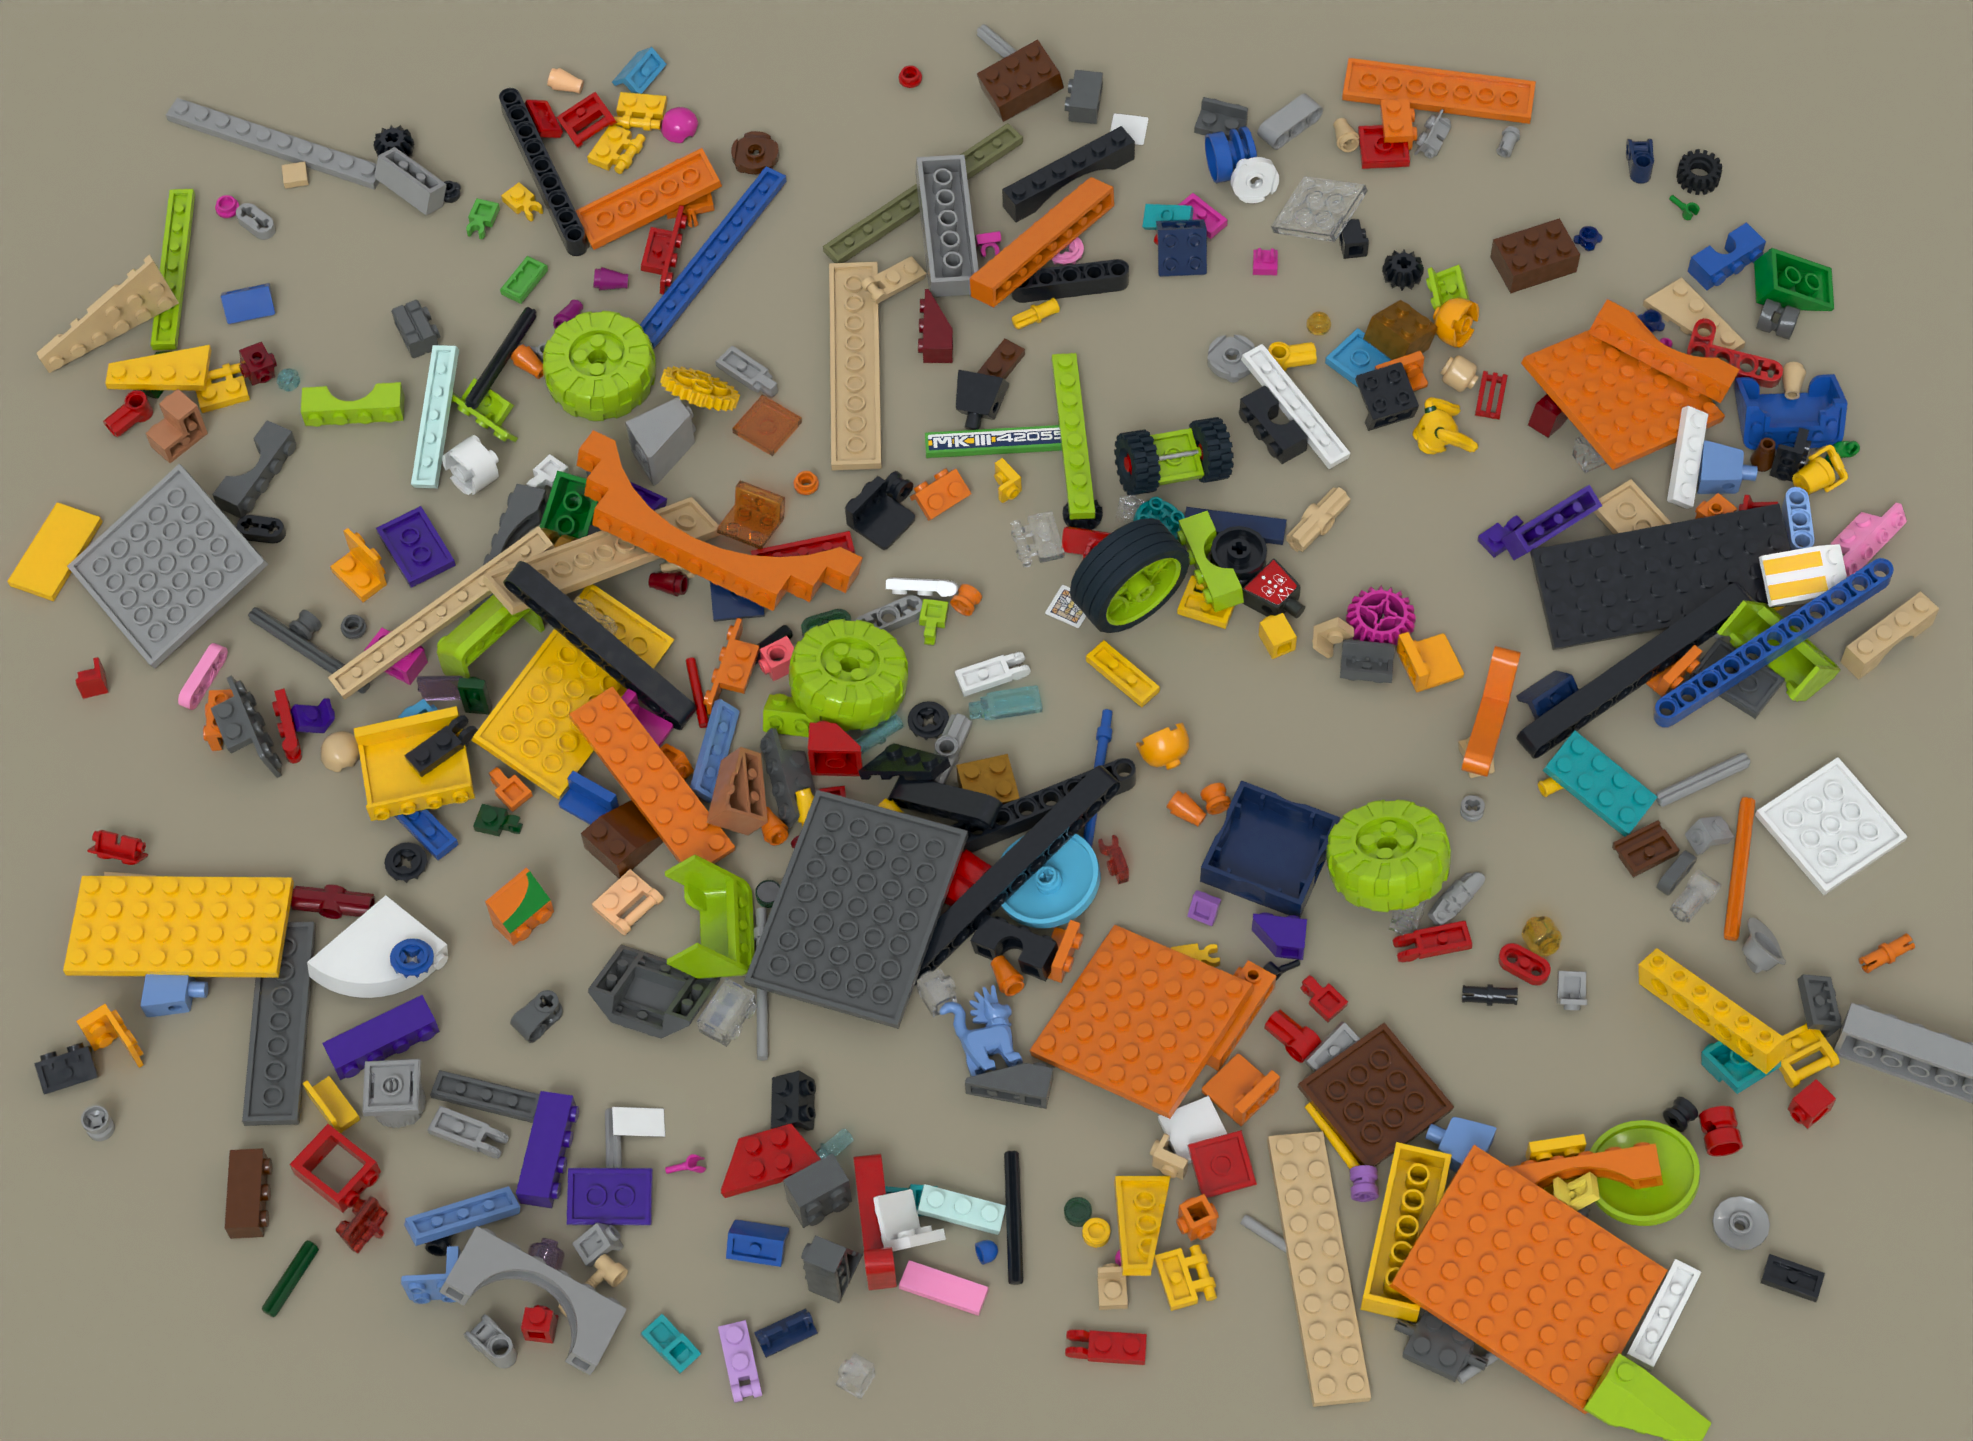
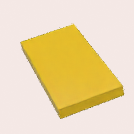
(55, 546)

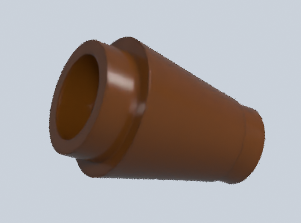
(1764, 455)

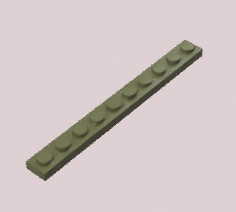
(907, 203)

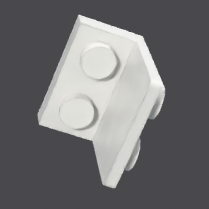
(900, 1222)

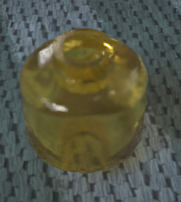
(1541, 936)

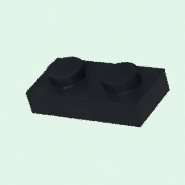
(1792, 1278)

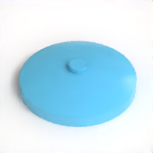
(1058, 889)

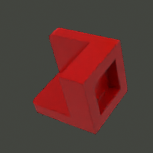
(92, 681)

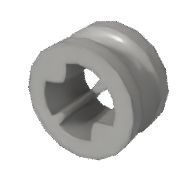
(1472, 815)

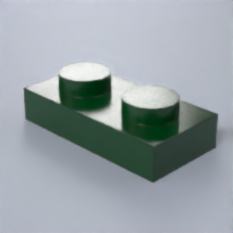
(474, 695)

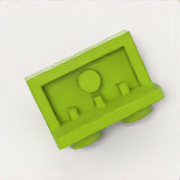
(1446, 285)
(785, 716)

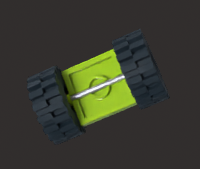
(1173, 456)

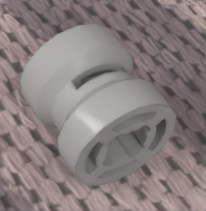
(97, 1117)

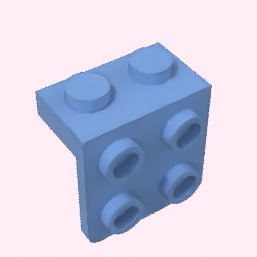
(427, 1287)

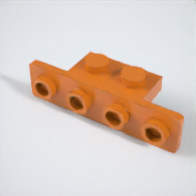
(735, 667)

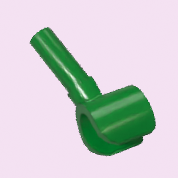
(1687, 209)

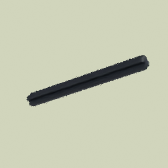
(500, 358)

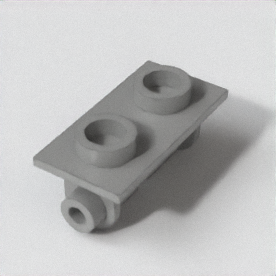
(1427, 140)

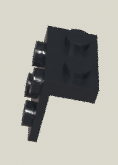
(878, 515)

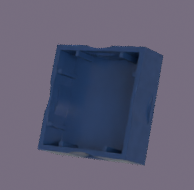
(1269, 850)

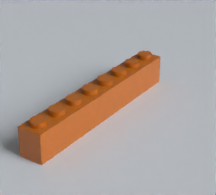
(1041, 242)

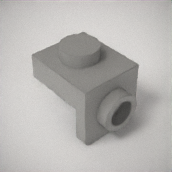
(1707, 833)
(1571, 989)

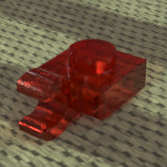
(1117, 863)

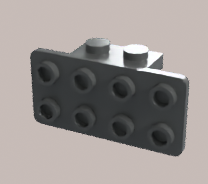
(243, 725)

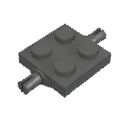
(1439, 1347)

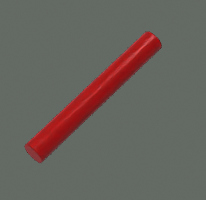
(697, 692)

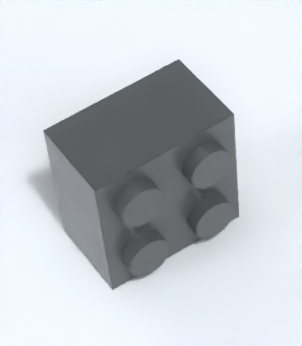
(818, 1191)

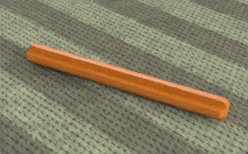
(1739, 869)

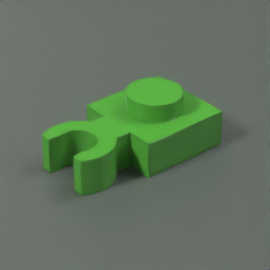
(481, 215)

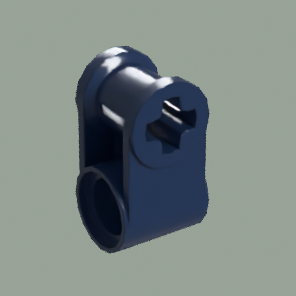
(1640, 160)

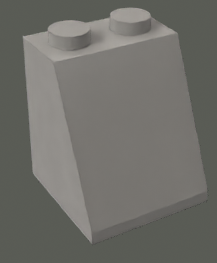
(661, 437)

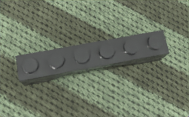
(523, 513)

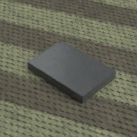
(1751, 693)

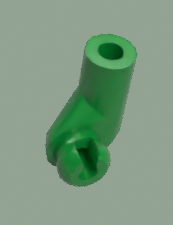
(1845, 449)

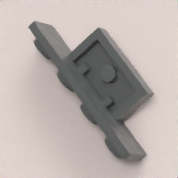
(788, 774)

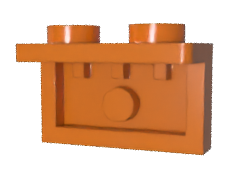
(1397, 121)
(940, 494)
(1674, 675)
(211, 731)
(1067, 942)

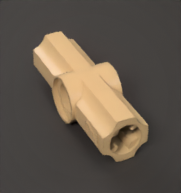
(1318, 519)

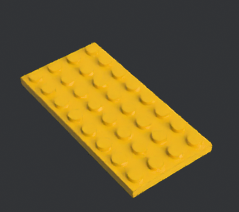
(532, 719)
(179, 926)

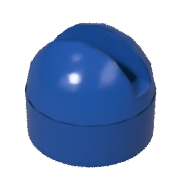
(986, 1251)

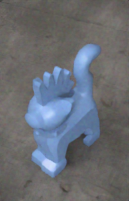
(984, 1041)

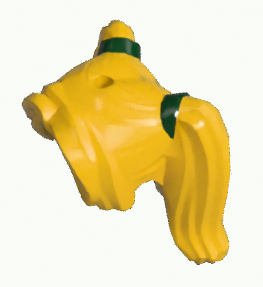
(1439, 428)

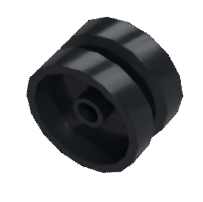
(1241, 550)

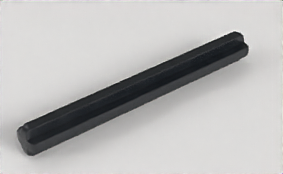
(1013, 1217)

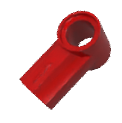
(136, 409)
(1297, 1040)

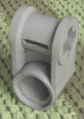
(488, 1339)

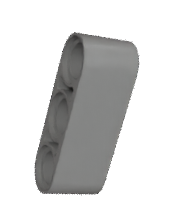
(1290, 121)

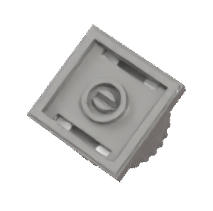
(393, 1092)

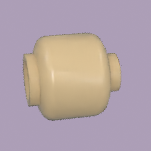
(1459, 373)

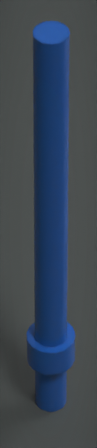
(1103, 736)

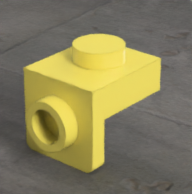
(1577, 1193)

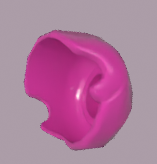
(679, 124)

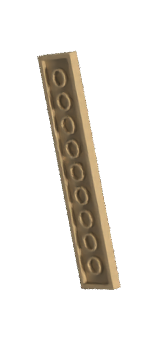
(854, 369)
(599, 555)
(1318, 1269)

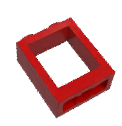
(317, 1151)

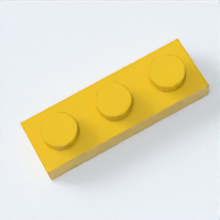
(1122, 673)

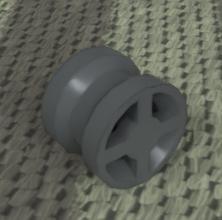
(305, 624)

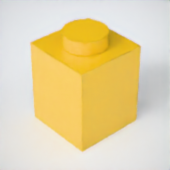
(1277, 635)

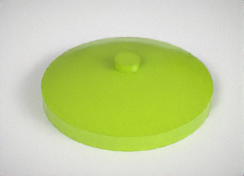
(1678, 1169)

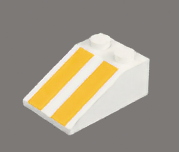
(1801, 574)

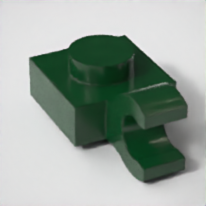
(494, 819)

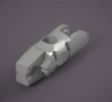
(1456, 897)

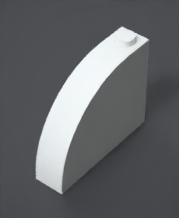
(360, 956)

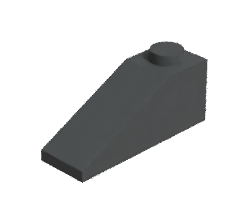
(1017, 1084)

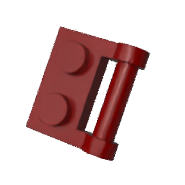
(583, 114)

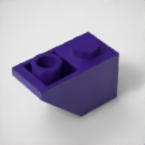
(1281, 935)

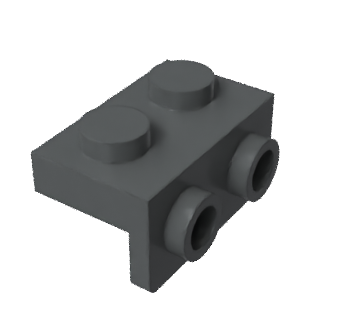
(1367, 661)

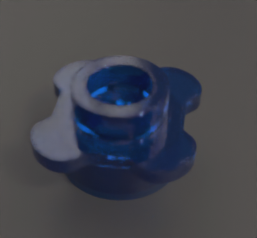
(1585, 234)
(1654, 317)

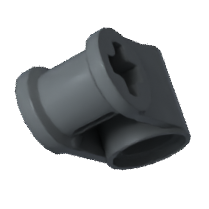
(537, 1016)

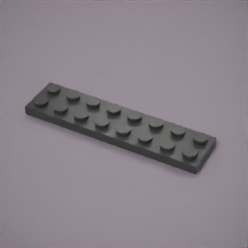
(280, 1035)

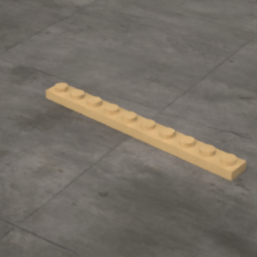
(432, 618)

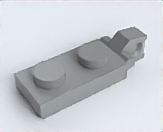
(747, 371)

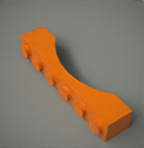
(1620, 329)
(1632, 1166)

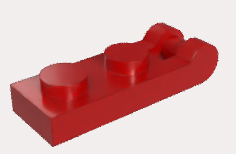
(286, 727)

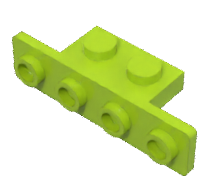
(490, 412)

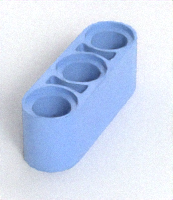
(1798, 514)

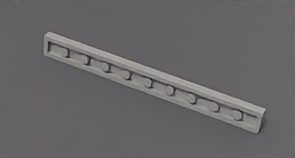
(273, 142)

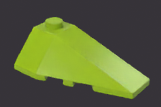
(1640, 1402)

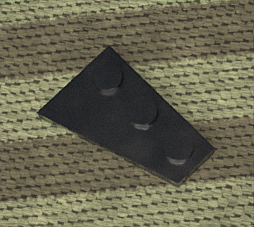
(906, 762)

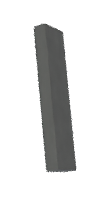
(485, 1096)

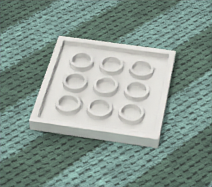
(1830, 826)

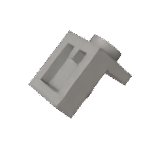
(597, 1241)

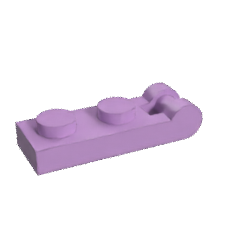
(739, 1360)

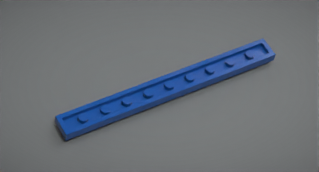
(712, 254)

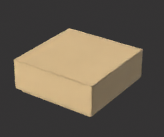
(295, 175)

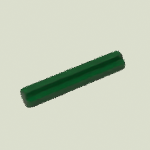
(290, 1278)

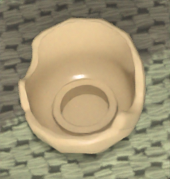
(339, 751)

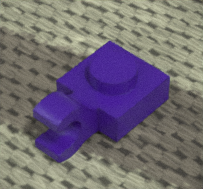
(1492, 537)

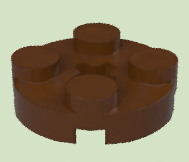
(754, 164)

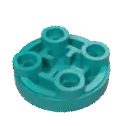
(1162, 511)

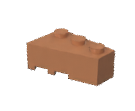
(739, 793)

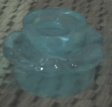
(288, 379)

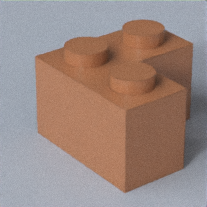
(178, 429)

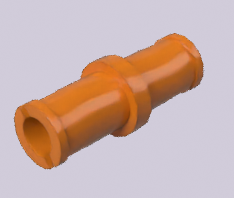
(1886, 953)

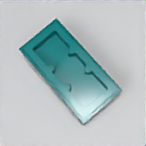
(1160, 212)

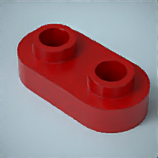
(1525, 963)

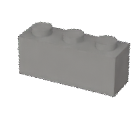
(410, 181)

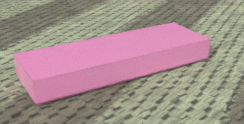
(943, 1287)

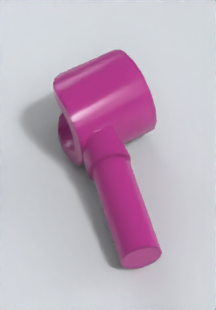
(690, 1164)

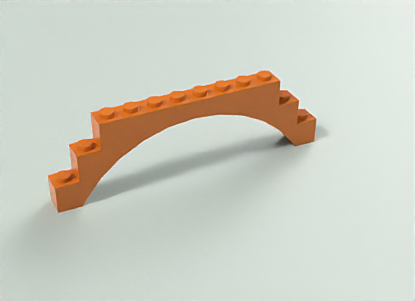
(751, 576)

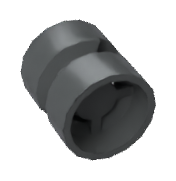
(1787, 320)

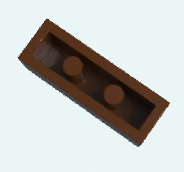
(247, 1193)

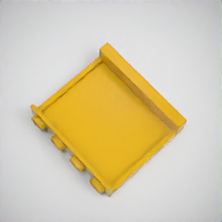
(391, 781)

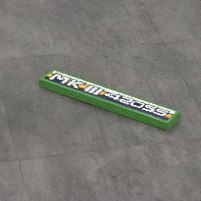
(992, 441)

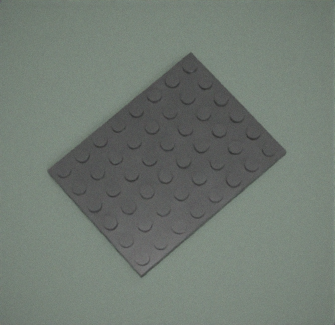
(857, 909)

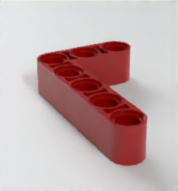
(878, 1260)

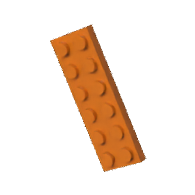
(648, 198)

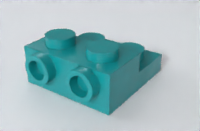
(1731, 1067)

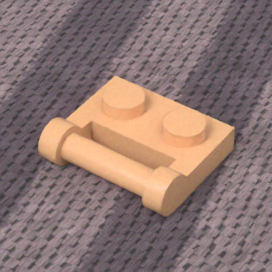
(621, 897)

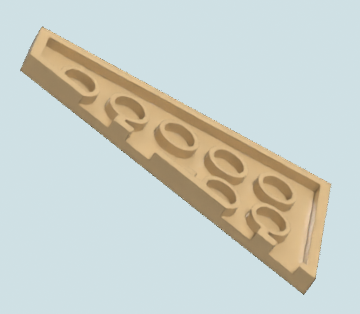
(113, 314)

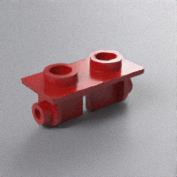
(129, 849)

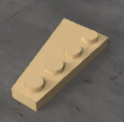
(1685, 307)

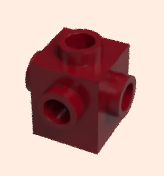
(257, 363)

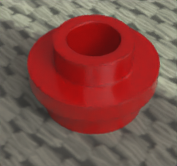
(910, 76)

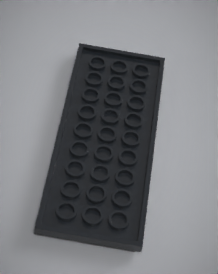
(1652, 574)

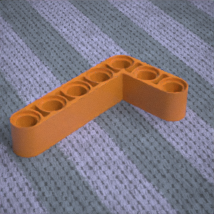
(1491, 711)

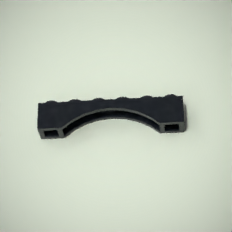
(1033, 190)

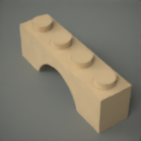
(1872, 646)

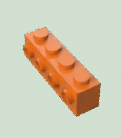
(1263, 984)

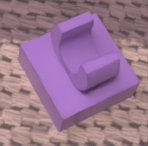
(1204, 908)

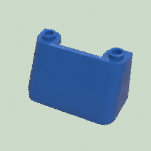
(1778, 418)

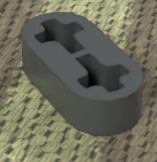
(1676, 872)

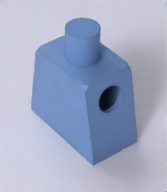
(1723, 469)
(170, 994)
(1460, 1137)

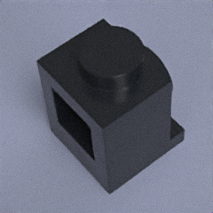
(1353, 240)

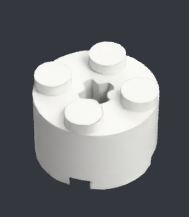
(471, 465)

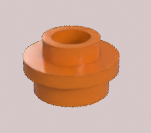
(806, 477)

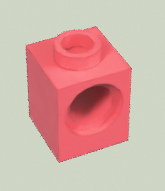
(779, 649)

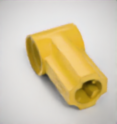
(1293, 355)

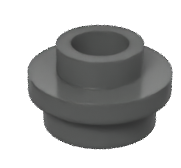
(353, 621)

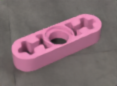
(202, 676)

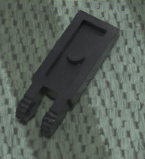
(440, 746)

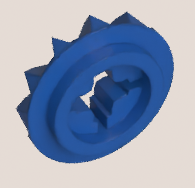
(411, 948)

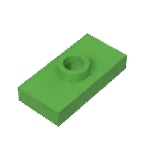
(524, 279)

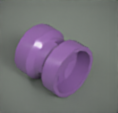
(1364, 1183)

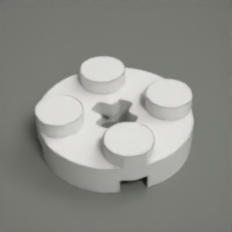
(1248, 169)

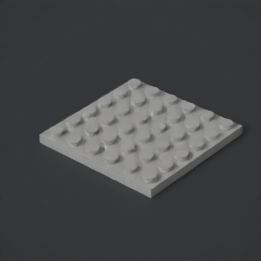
(167, 565)

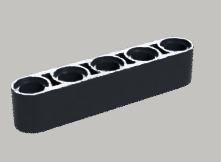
(1074, 281)
(946, 802)

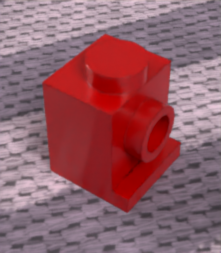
(539, 1324)

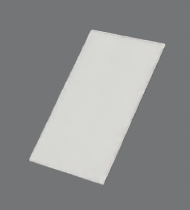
(638, 1121)

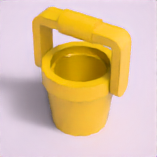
(1819, 473)

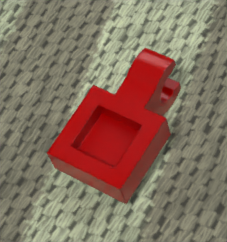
(1325, 1000)

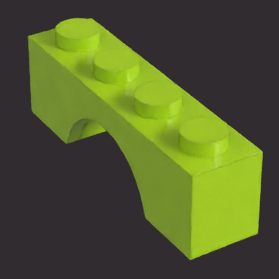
(382, 404)
(1220, 584)

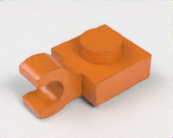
(510, 791)

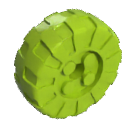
(599, 365)
(848, 674)
(1388, 855)

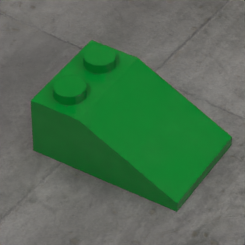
(1793, 281)
(568, 508)

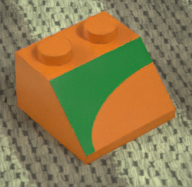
(519, 907)

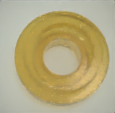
(1321, 319)

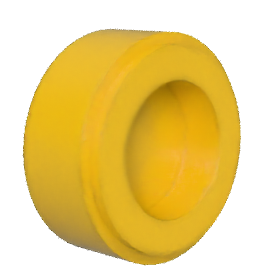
(1096, 1232)

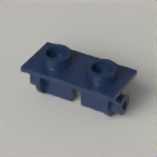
(786, 1332)

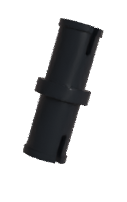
(1489, 995)

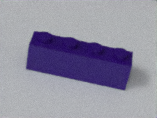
(1551, 522)
(381, 1037)
(547, 1149)

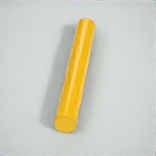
(1338, 1145)

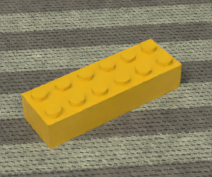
(1411, 1195)

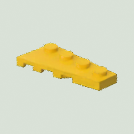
(166, 371)
(1139, 1219)

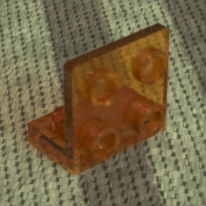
(753, 516)

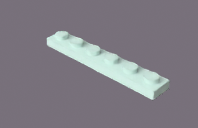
(435, 416)

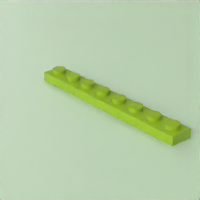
(174, 265)
(1073, 436)

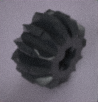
(393, 138)
(1402, 269)

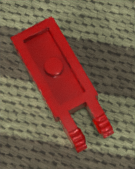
(1434, 941)
(1108, 1347)

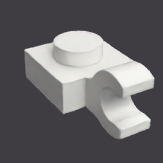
(546, 472)

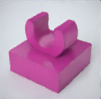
(988, 240)
(1265, 262)

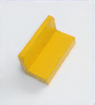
(332, 1104)

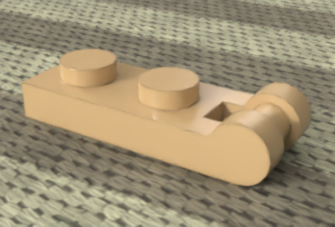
(893, 280)

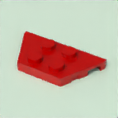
(767, 1160)

